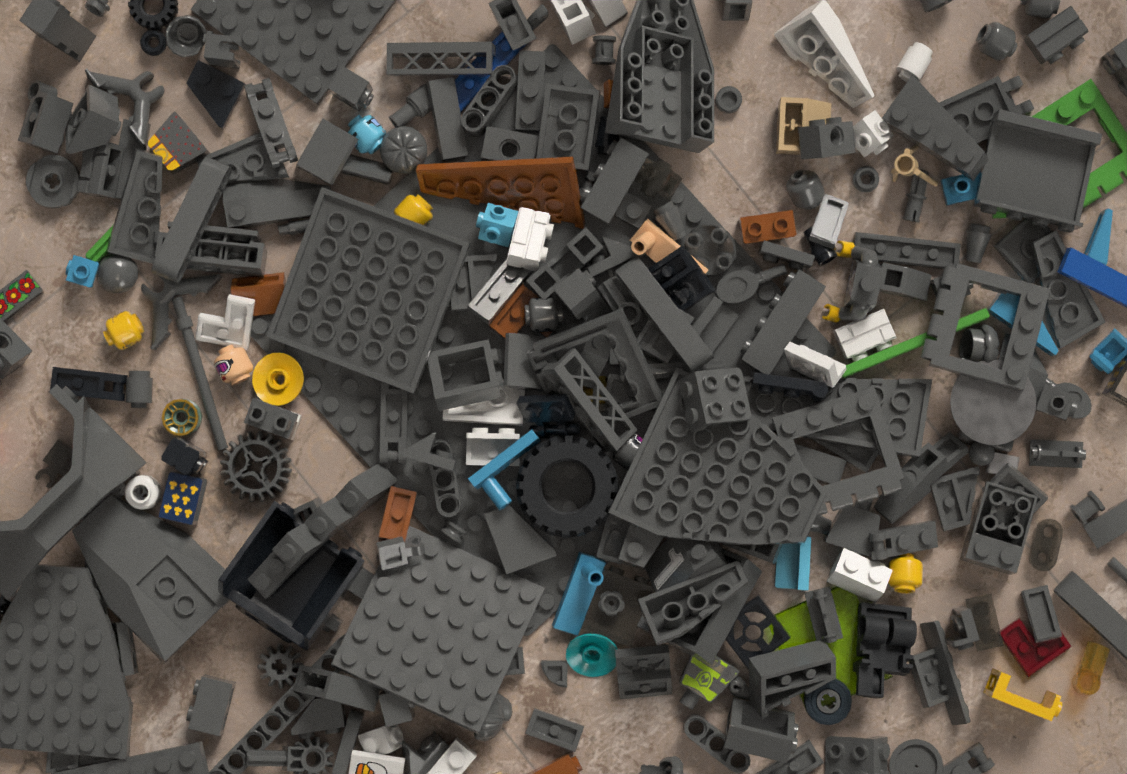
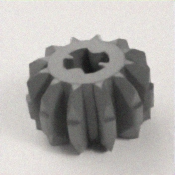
(274, 672)

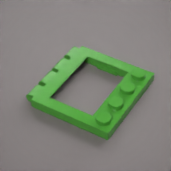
(1074, 106)

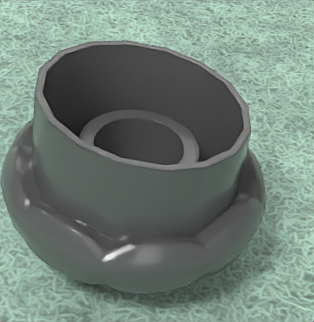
(403, 149)
(979, 344)

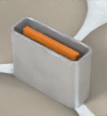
(1000, 461)

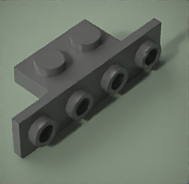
(936, 675)

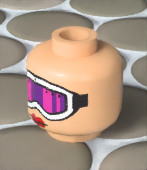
(233, 365)

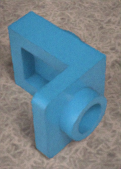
(81, 271)
(1109, 351)

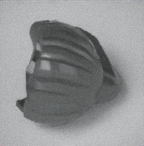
(498, 714)

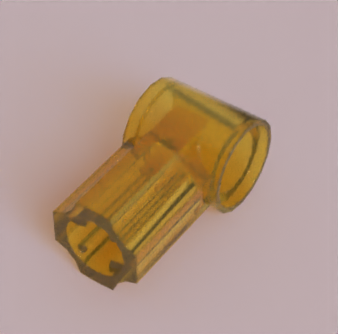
(1092, 665)

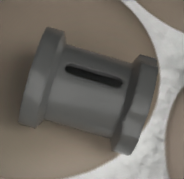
(604, 50)
(1087, 507)

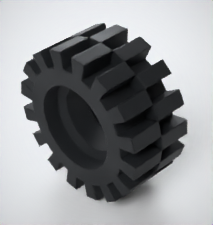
(153, 21)

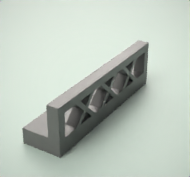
(441, 50)
(585, 410)

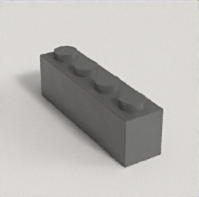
(783, 322)

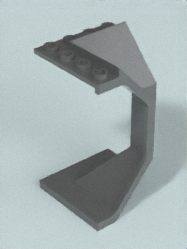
(98, 467)

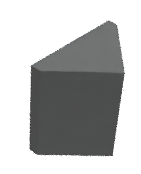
(327, 152)

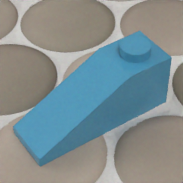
(1005, 308)

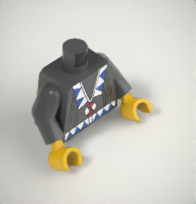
(862, 284)

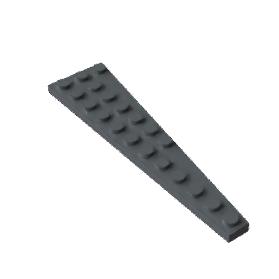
(901, 400)

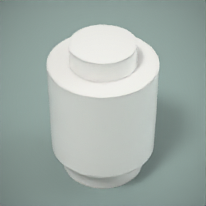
(914, 61)

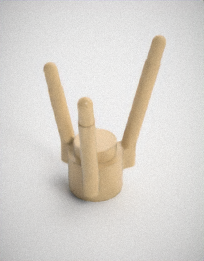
(907, 166)

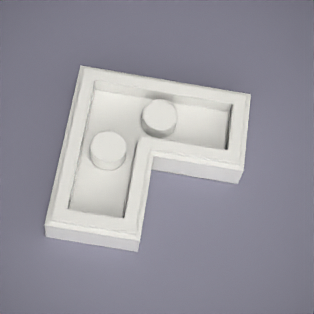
(233, 328)

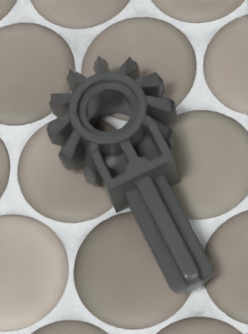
(293, 757)

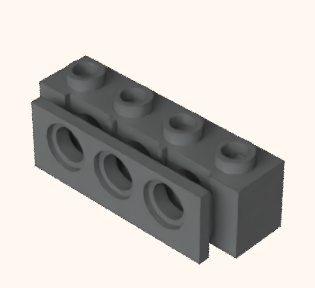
(233, 252)

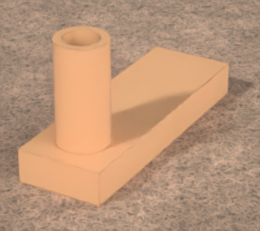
(655, 243)

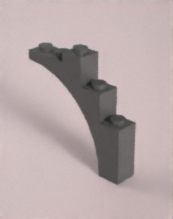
(321, 526)

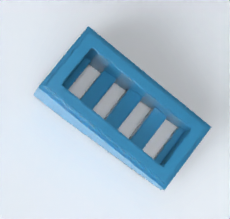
(1100, 238)

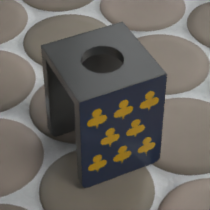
(183, 498)

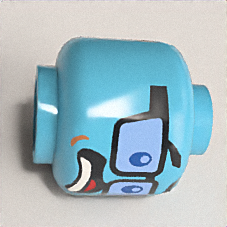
(368, 132)

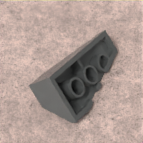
(268, 202)
(684, 605)

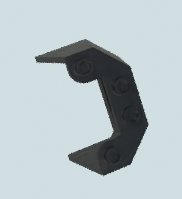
(306, 598)

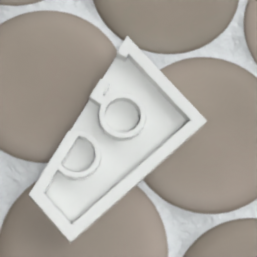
(496, 411)

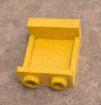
(997, 686)

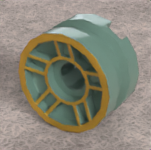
(172, 412)

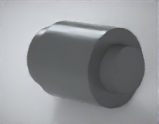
(139, 389)

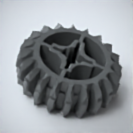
(262, 477)

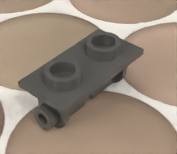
(1056, 453)
(823, 615)

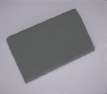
(367, 169)

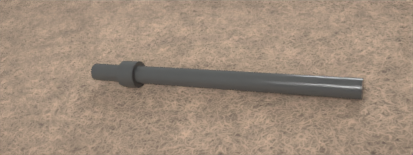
(184, 324)

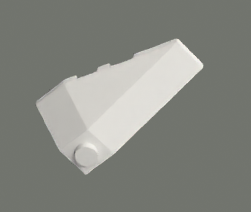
(823, 46)

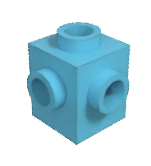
(497, 224)

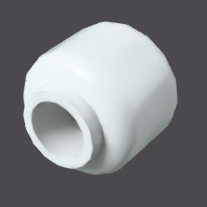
(134, 496)

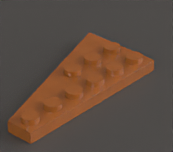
(534, 184)

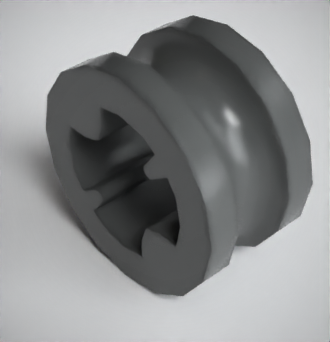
(454, 531)

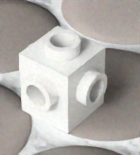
(871, 134)

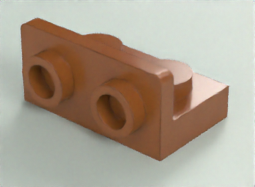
(767, 227)

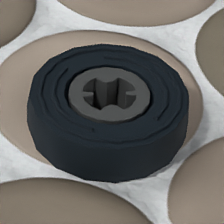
(827, 715)

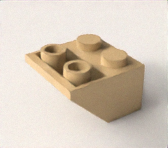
(795, 114)

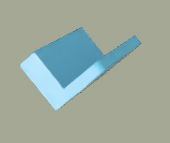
(793, 566)

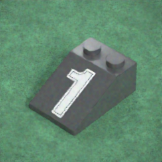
(682, 560)

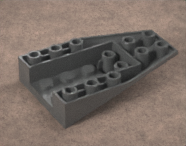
(664, 78)
(150, 574)

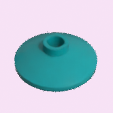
(591, 655)

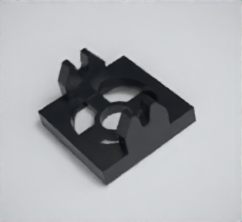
(780, 635)

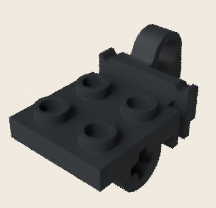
(885, 644)

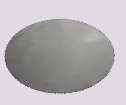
(991, 411)

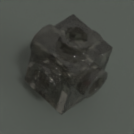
(658, 179)

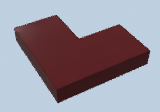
(1024, 650)

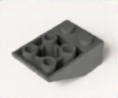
(999, 528)

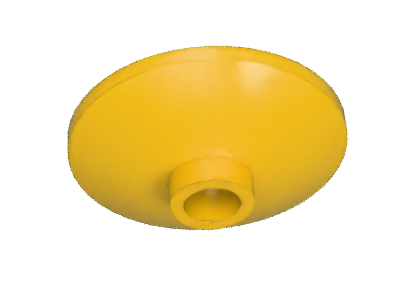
(266, 379)

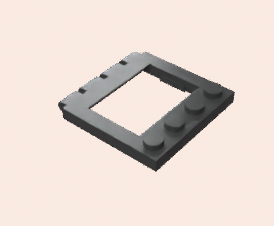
(1023, 333)
(627, 353)
(836, 413)

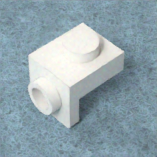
(381, 739)

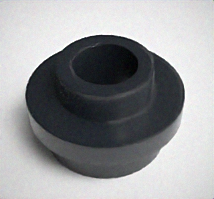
(147, 37)

